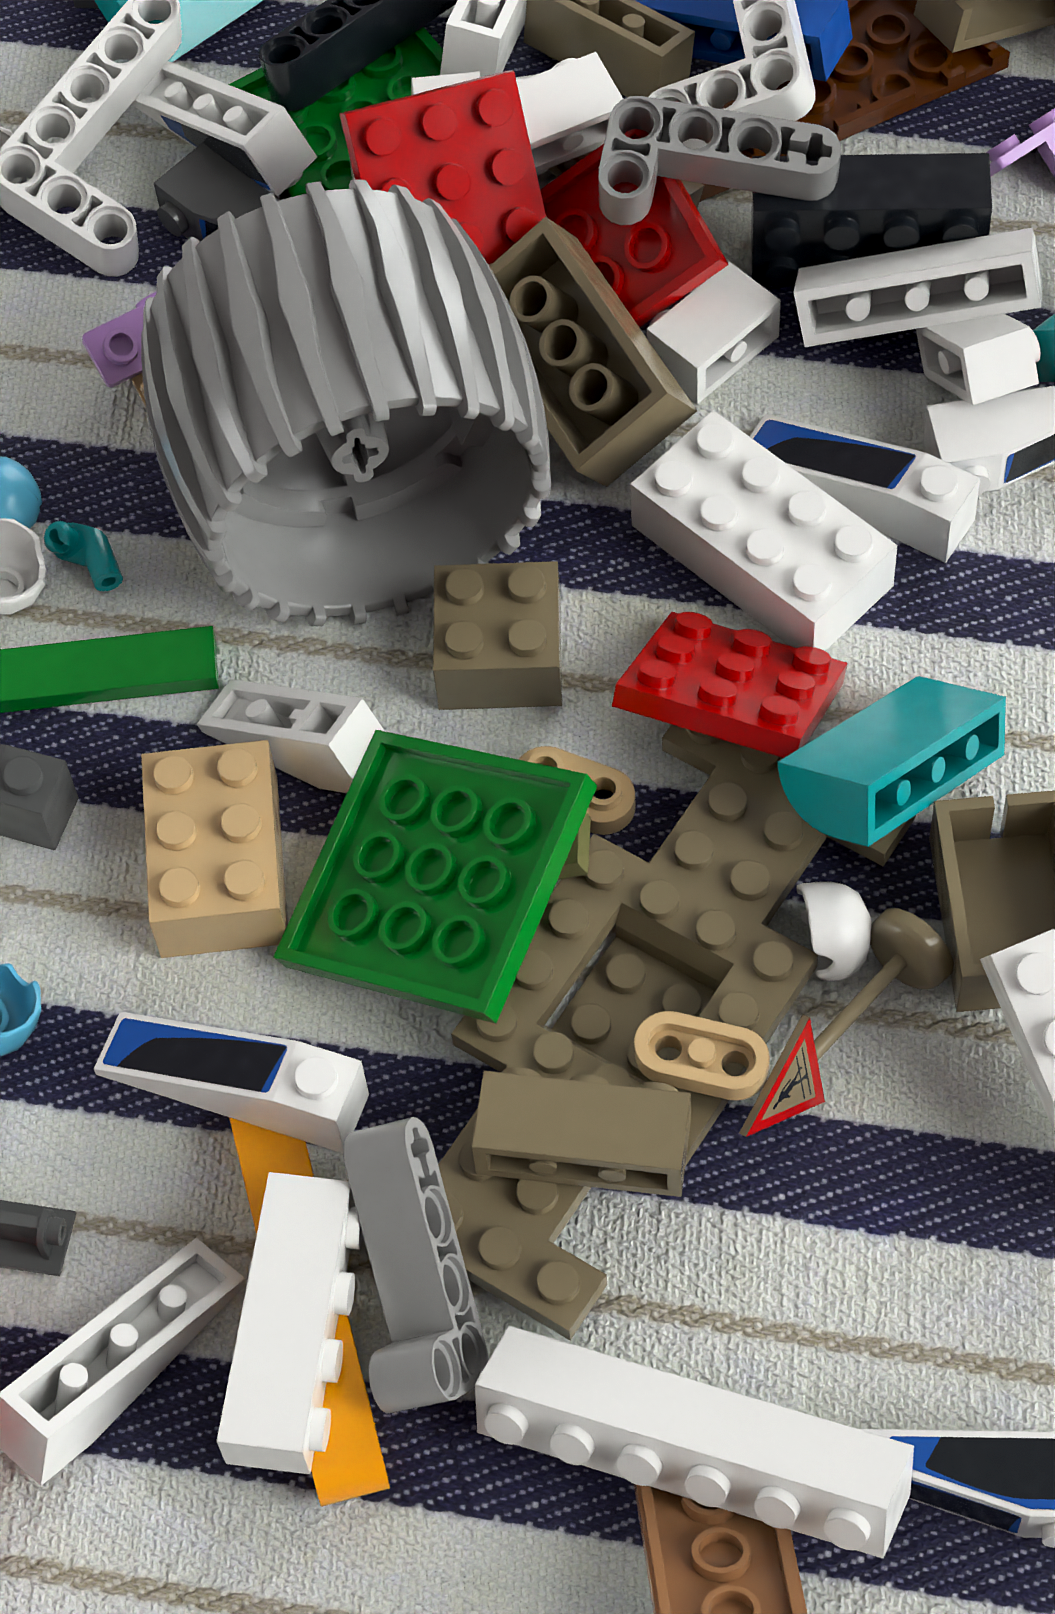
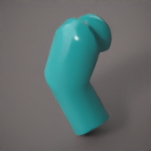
(87, 548)

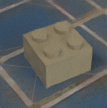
(497, 635)

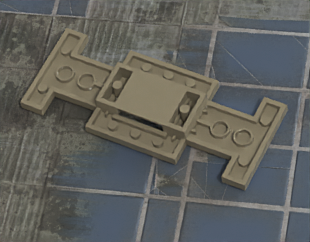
(683, 943)

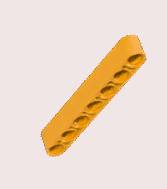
(353, 1455)

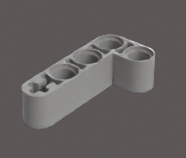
(716, 163)
(416, 1267)

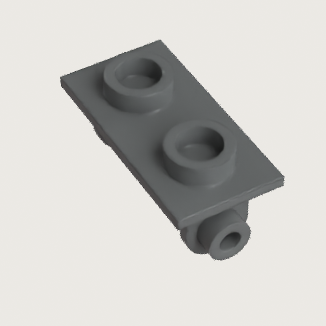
(34, 1237)

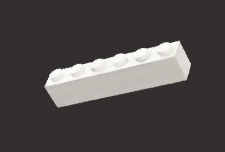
(695, 1440)

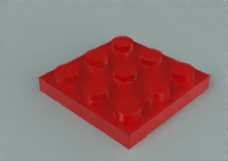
(458, 148)
(646, 261)
(731, 684)

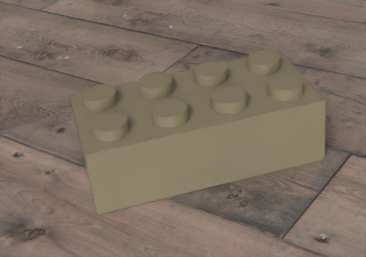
(595, 369)

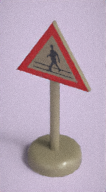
(908, 952)

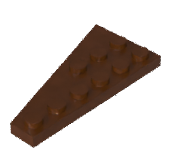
(888, 71)

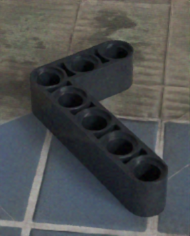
(337, 43)

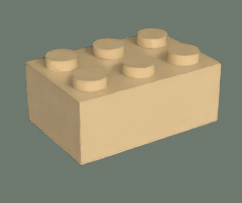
(213, 849)

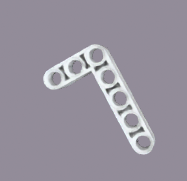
(757, 76)
(82, 127)

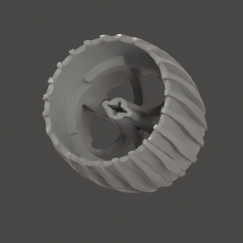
(342, 402)

